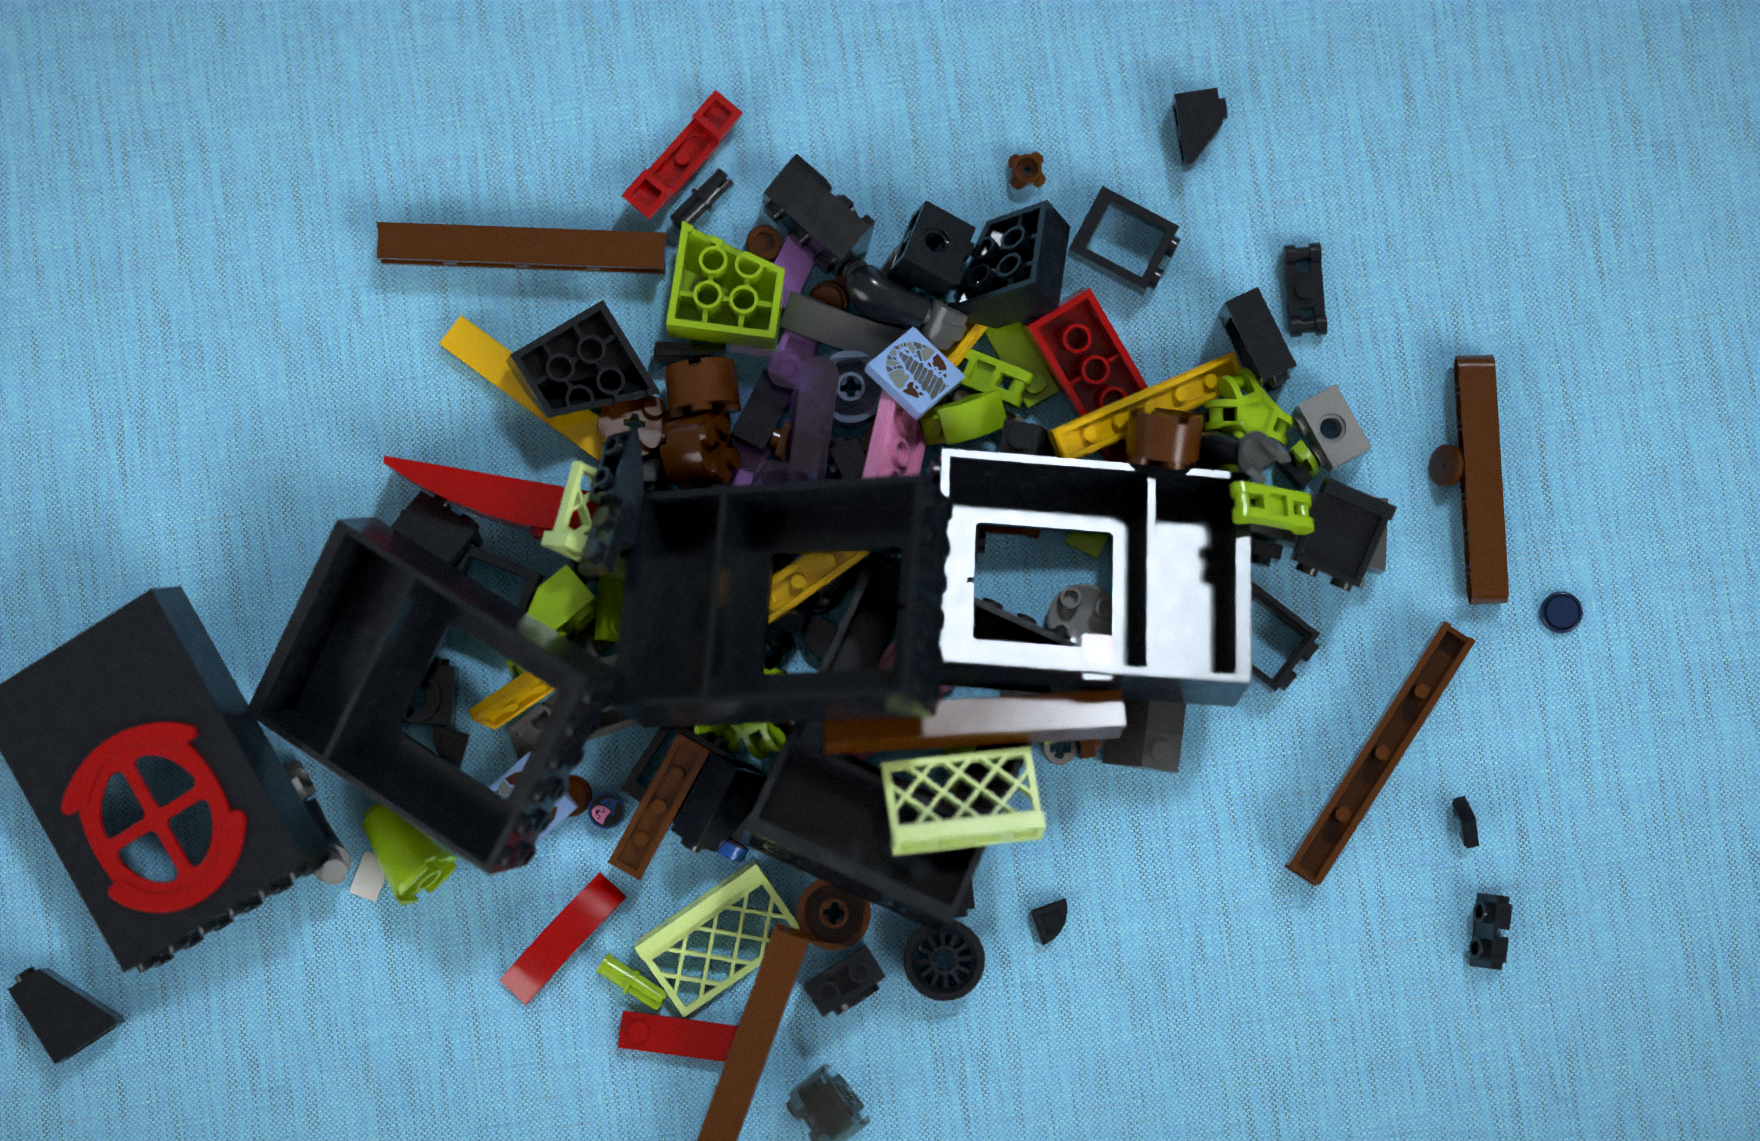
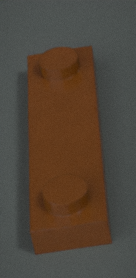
(659, 806)

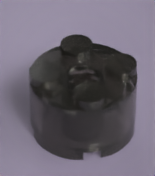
(827, 1106)

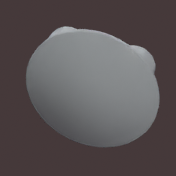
(1080, 612)

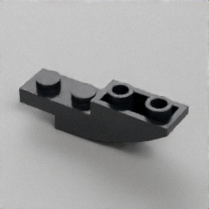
(619, 498)

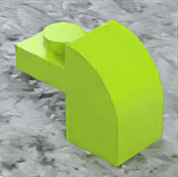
(964, 418)

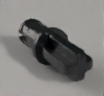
(702, 199)
(680, 351)

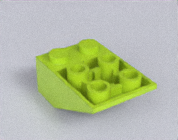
(562, 606)

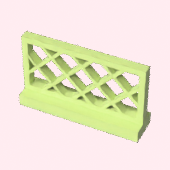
(570, 541)
(966, 831)
(694, 917)

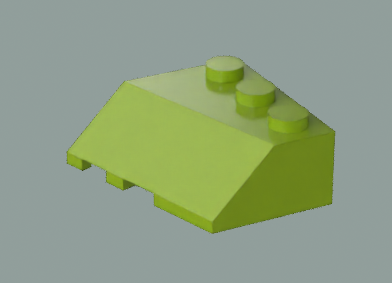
(724, 293)

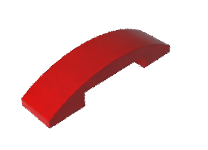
(683, 156)
(562, 938)

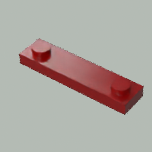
(676, 1036)

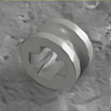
(1068, 756)

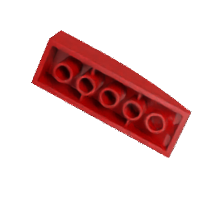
(1086, 359)
(495, 497)

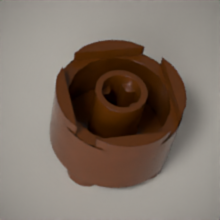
(702, 387)
(1163, 436)
(699, 450)
(846, 930)

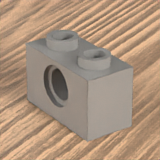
(1331, 407)

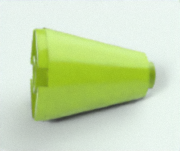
(406, 854)

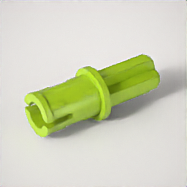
(631, 982)

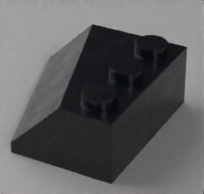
(817, 217)
(1015, 267)
(581, 366)

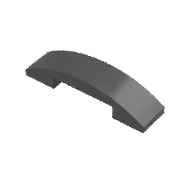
(837, 326)

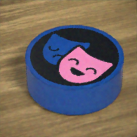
(606, 810)
(733, 850)

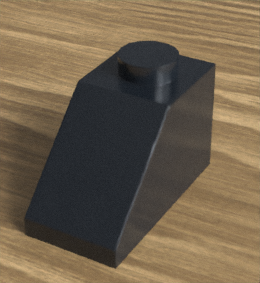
(1197, 122)

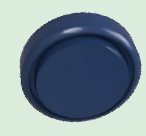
(1561, 612)

